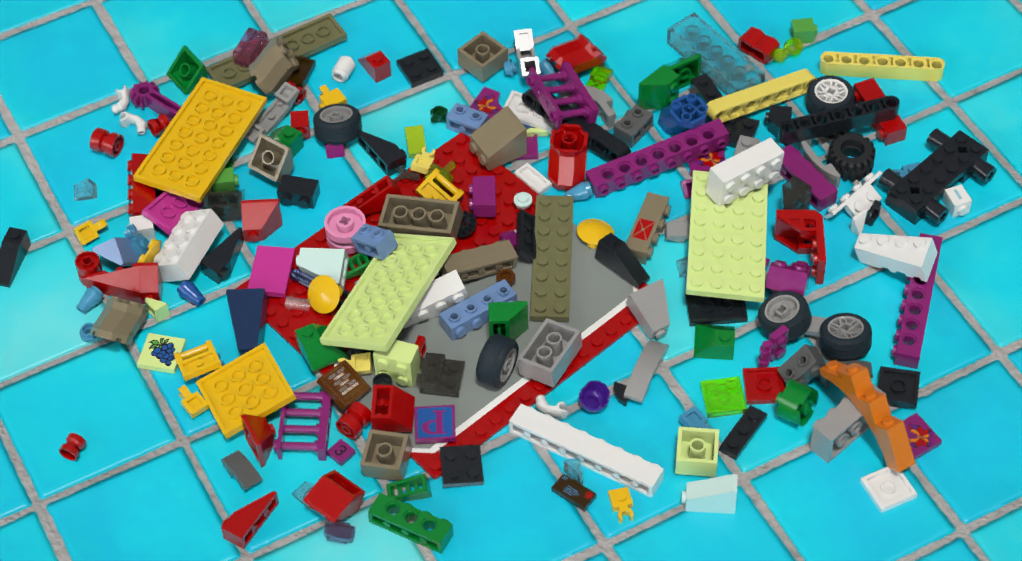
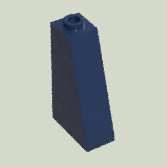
(248, 316)

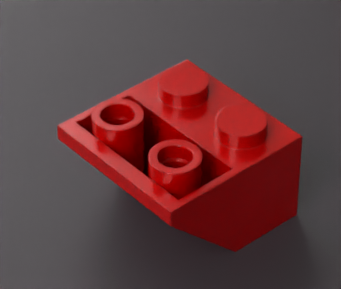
(392, 409)
(335, 497)

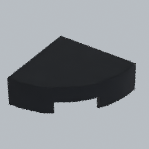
(873, 213)
(619, 390)

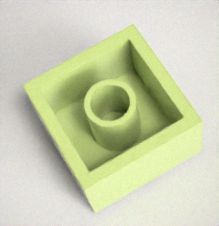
(399, 362)
(697, 451)

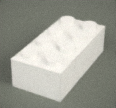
(744, 172)
(187, 244)

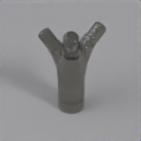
(405, 174)

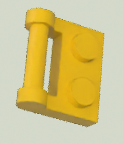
(429, 189)
(197, 360)

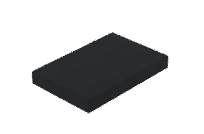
(714, 310)

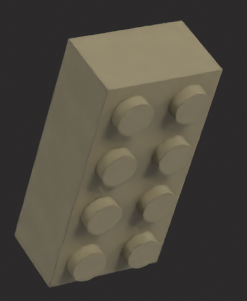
(421, 216)

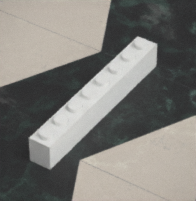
(593, 452)

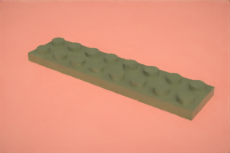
(304, 40)
(553, 258)

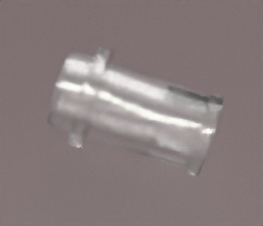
(297, 303)

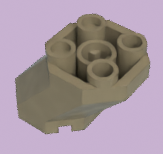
(274, 65)
(119, 320)

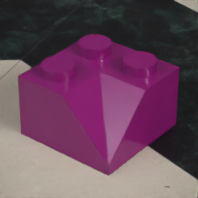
(788, 277)

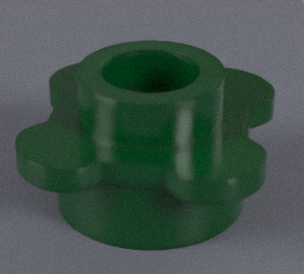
(438, 114)

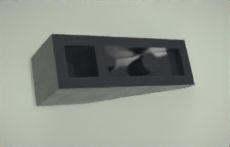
(383, 153)
(12, 253)
(619, 258)
(221, 261)

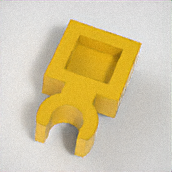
(622, 502)

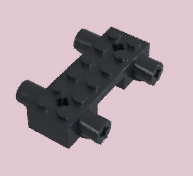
(920, 190)

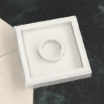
(888, 488)

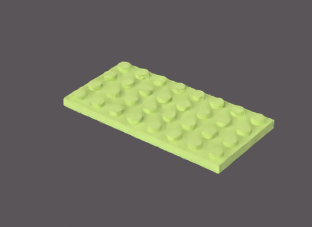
(727, 244)
(388, 293)

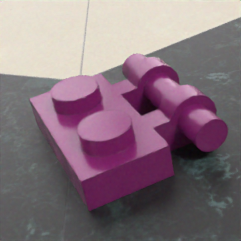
(774, 347)

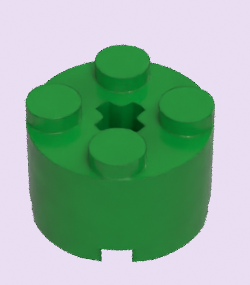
(796, 402)

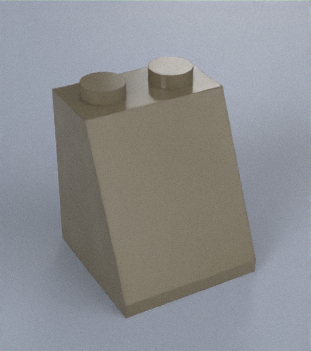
(499, 139)

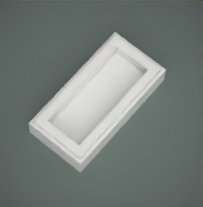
(533, 179)

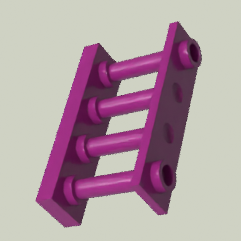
(572, 85)
(321, 430)

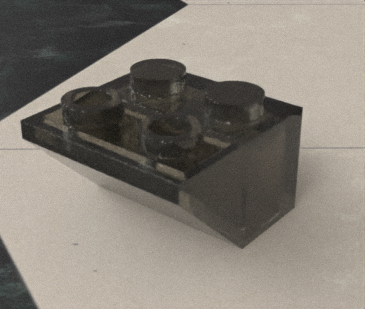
(795, 195)
(225, 203)

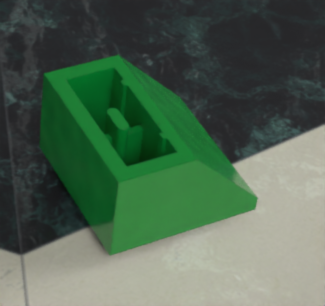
(508, 318)

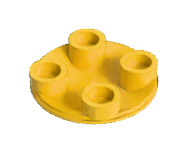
(593, 230)
(154, 248)
(324, 294)

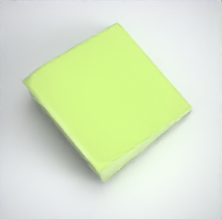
(158, 309)

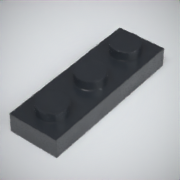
(526, 236)
(743, 432)

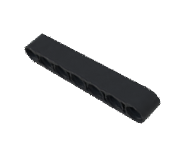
(838, 120)
(599, 139)

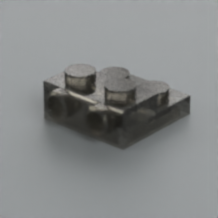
(440, 375)

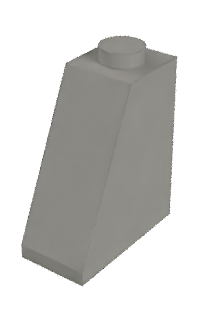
(650, 309)

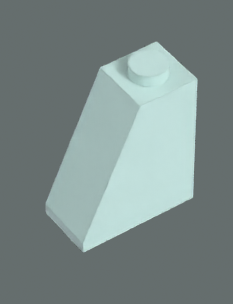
(324, 262)
(711, 495)

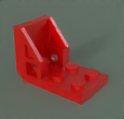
(801, 226)

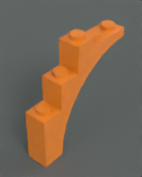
(873, 405)

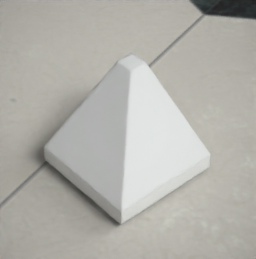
(858, 222)

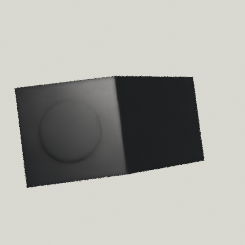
(776, 116)

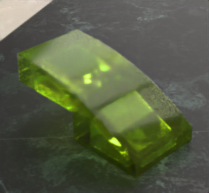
(599, 77)

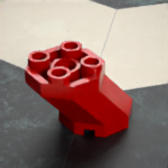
(578, 52)
(567, 156)

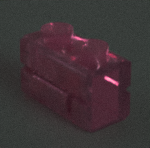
(250, 47)

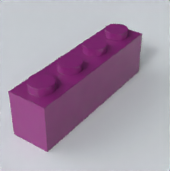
(823, 192)

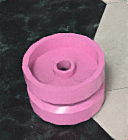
(341, 226)

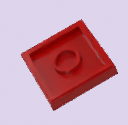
(762, 385)

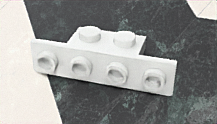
(861, 197)

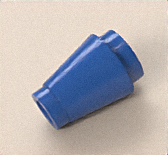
(191, 293)

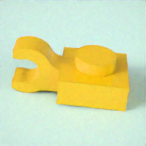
(87, 231)
(192, 403)

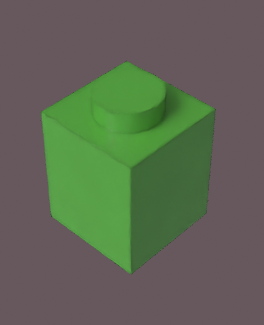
(804, 30)
(226, 180)

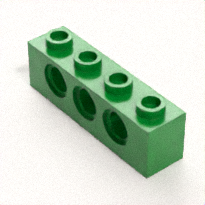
(436, 539)

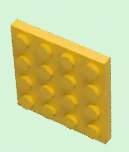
(245, 386)

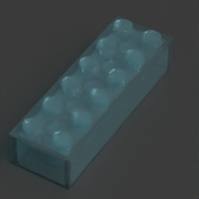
(720, 59)

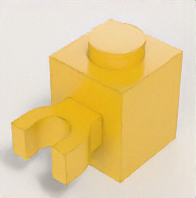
(330, 97)

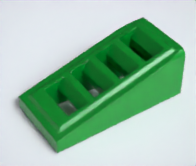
(357, 259)
(418, 493)

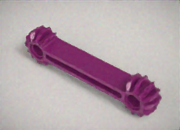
(148, 95)

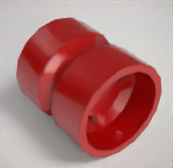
(103, 141)
(87, 263)
(356, 416)

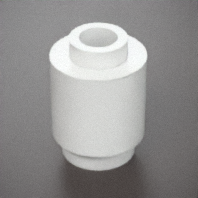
(343, 68)

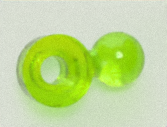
(781, 54)

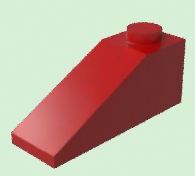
(373, 198)
(247, 520)

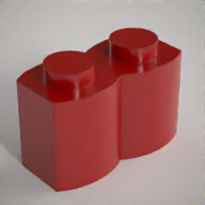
(758, 45)

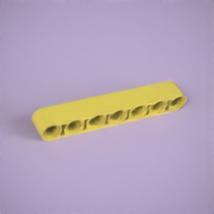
(881, 66)
(760, 96)

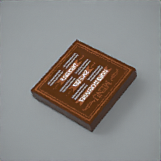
(343, 385)

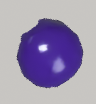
(594, 396)

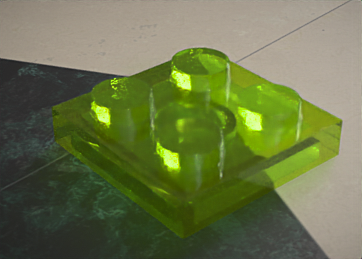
(723, 397)

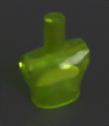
(444, 171)

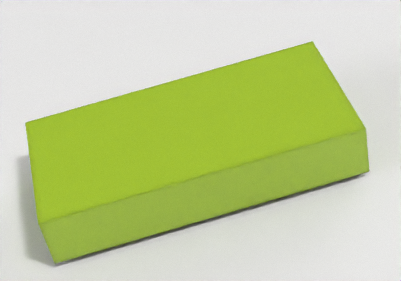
(415, 140)

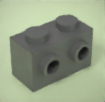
(633, 125)
(802, 365)

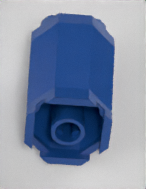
(683, 114)

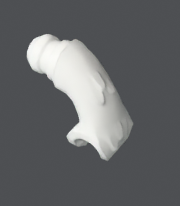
(123, 96)
(128, 119)
(558, 411)

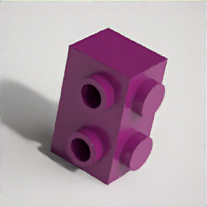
(484, 196)

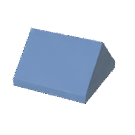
(118, 251)

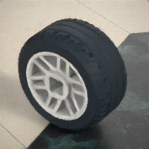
(829, 93)

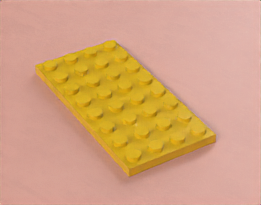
(200, 139)

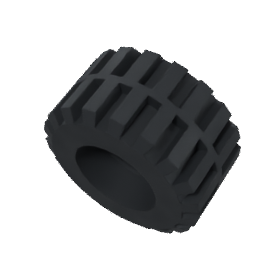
(853, 146)

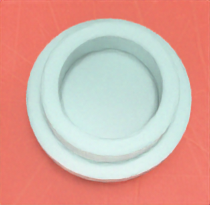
(523, 200)

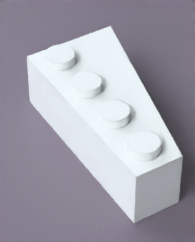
(897, 253)
(440, 296)

